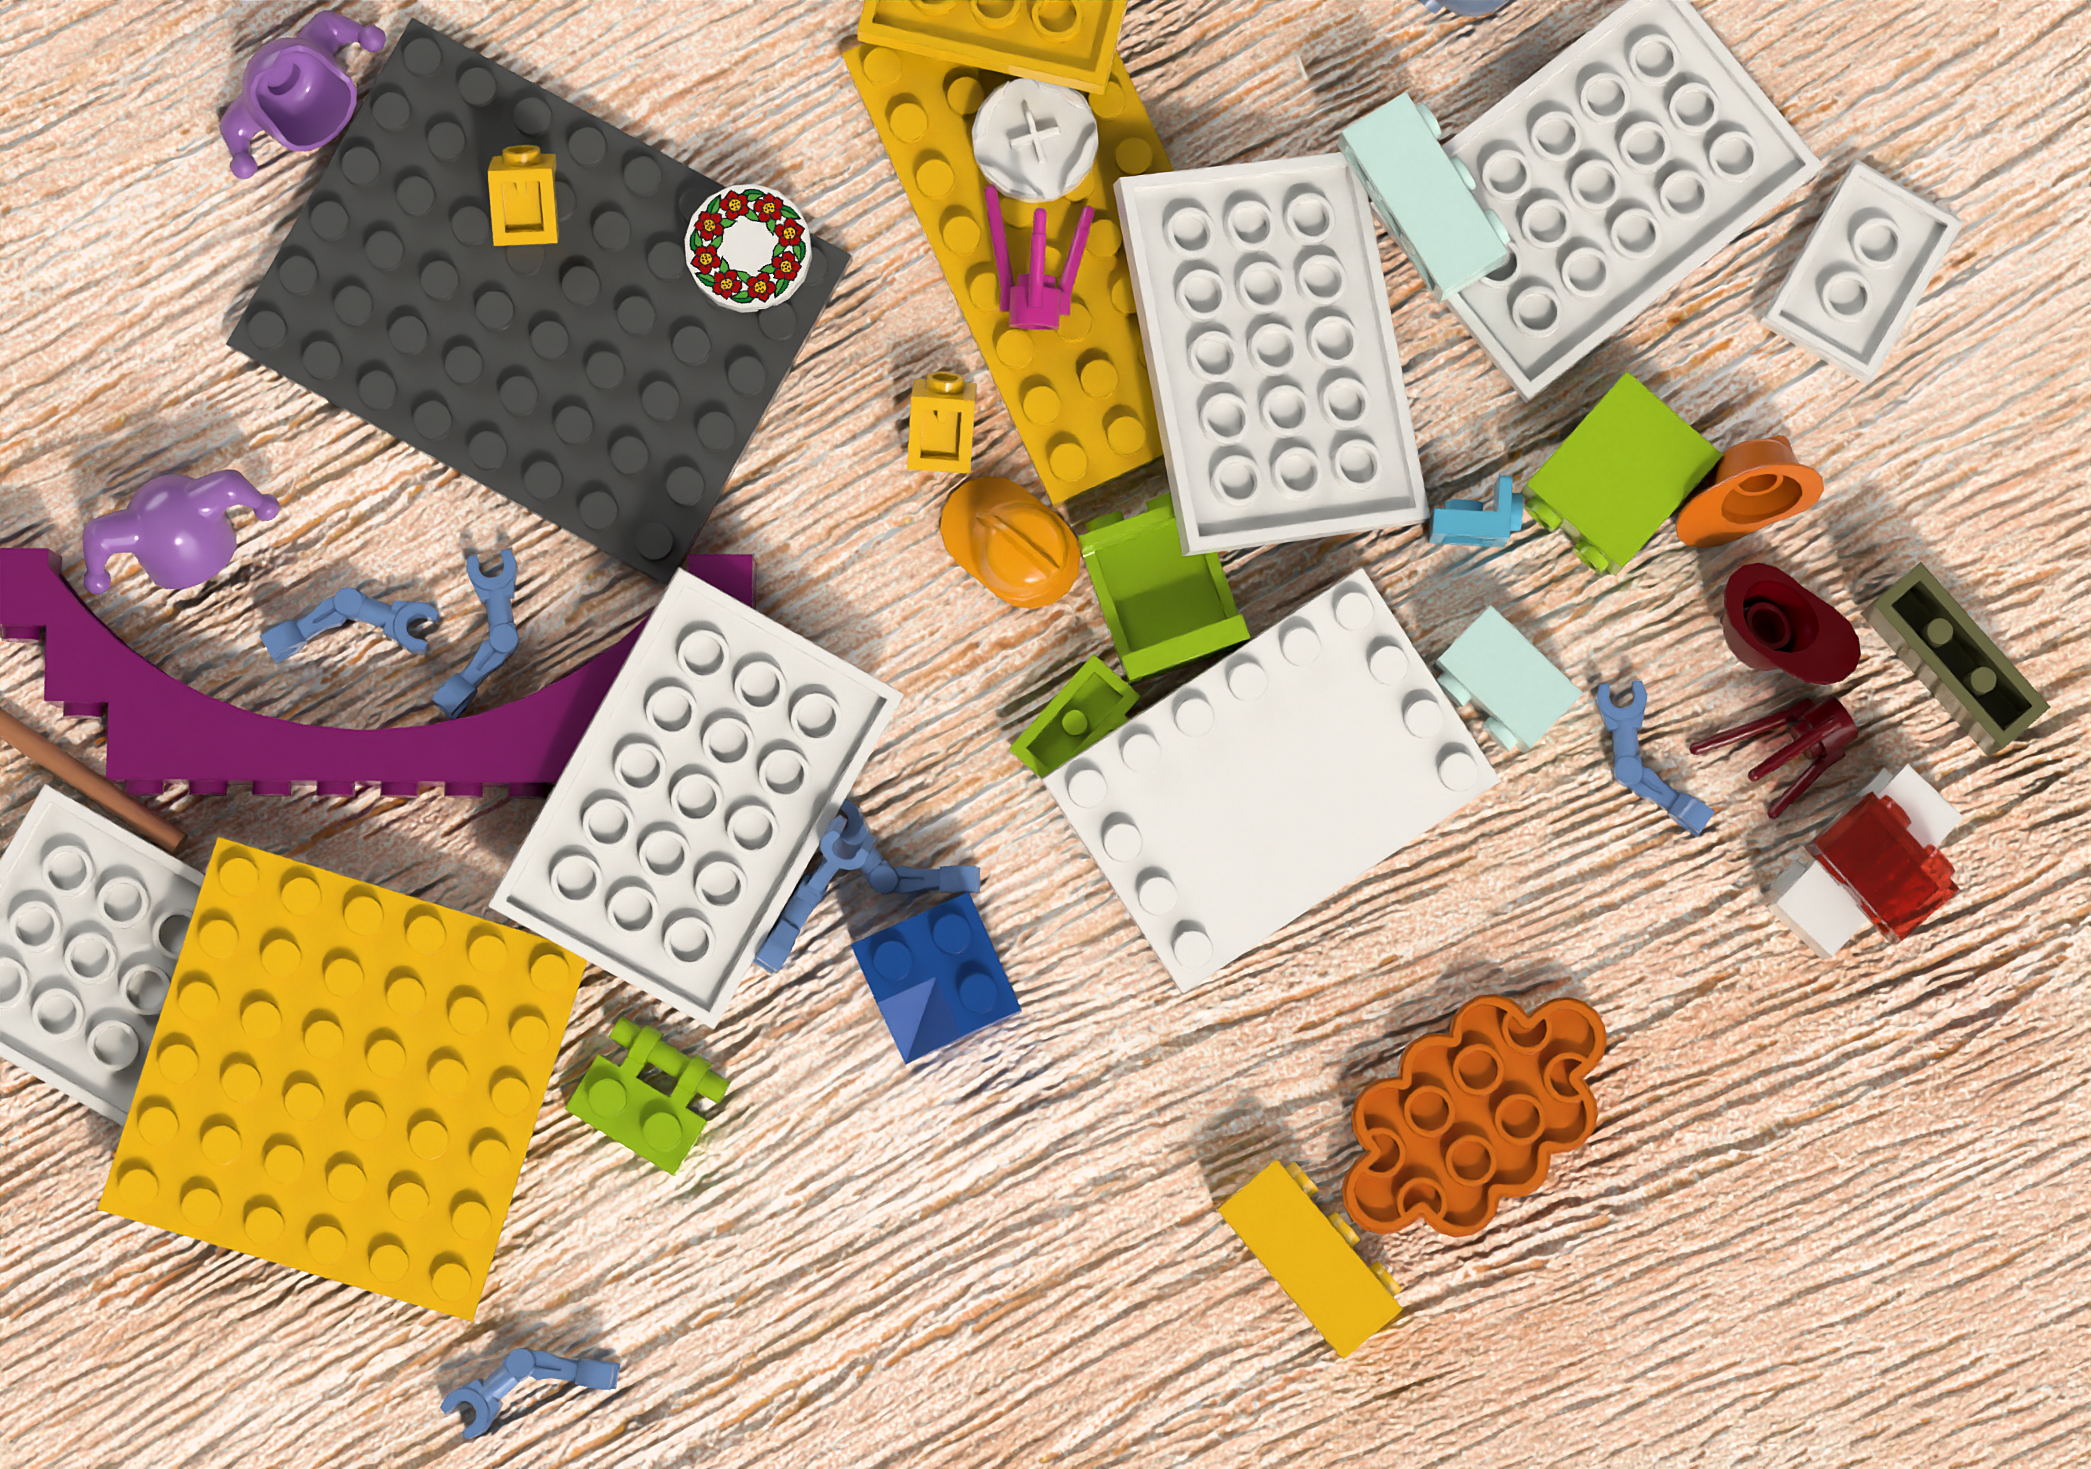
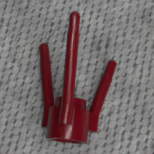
(1819, 732)

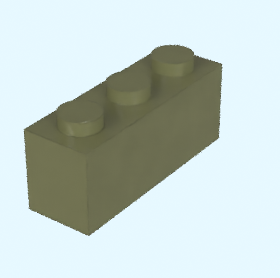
(1955, 660)

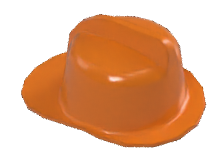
(1747, 491)

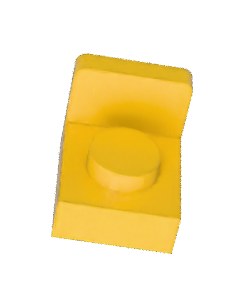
(523, 197)
(941, 423)

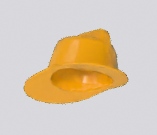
(1010, 542)

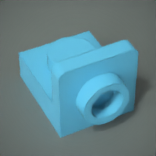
(1468, 525)

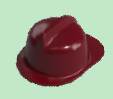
(1783, 626)

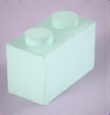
(1505, 681)

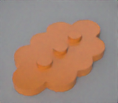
(1474, 1115)

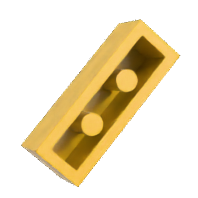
(1312, 1256)

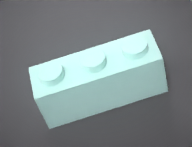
(1424, 196)

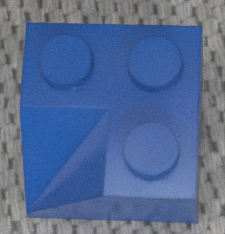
(936, 978)

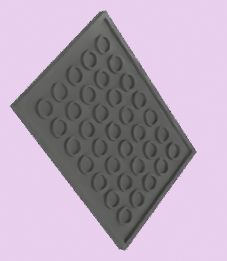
(546, 372)

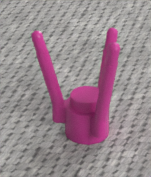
(1035, 300)

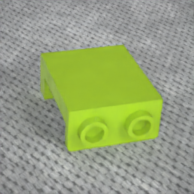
(1619, 476)
(1154, 600)

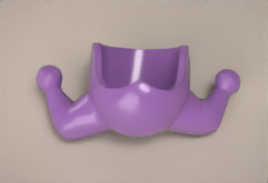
(296, 90)
(174, 529)

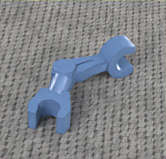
(354, 605)
(503, 639)
(1628, 766)
(903, 879)
(810, 892)
(515, 1368)

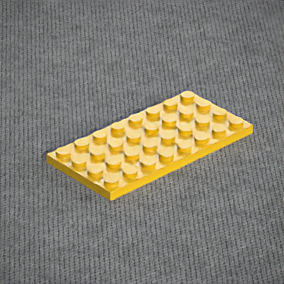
(1070, 391)

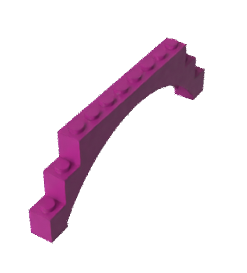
(180, 736)

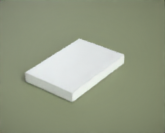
(1861, 272)

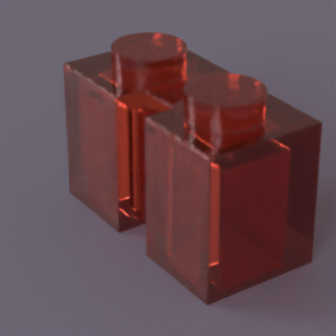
(1884, 866)

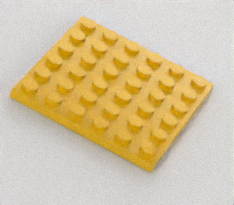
(343, 1080)

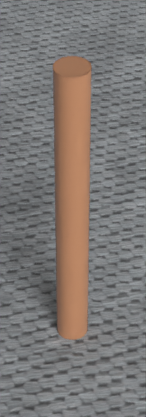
(90, 784)

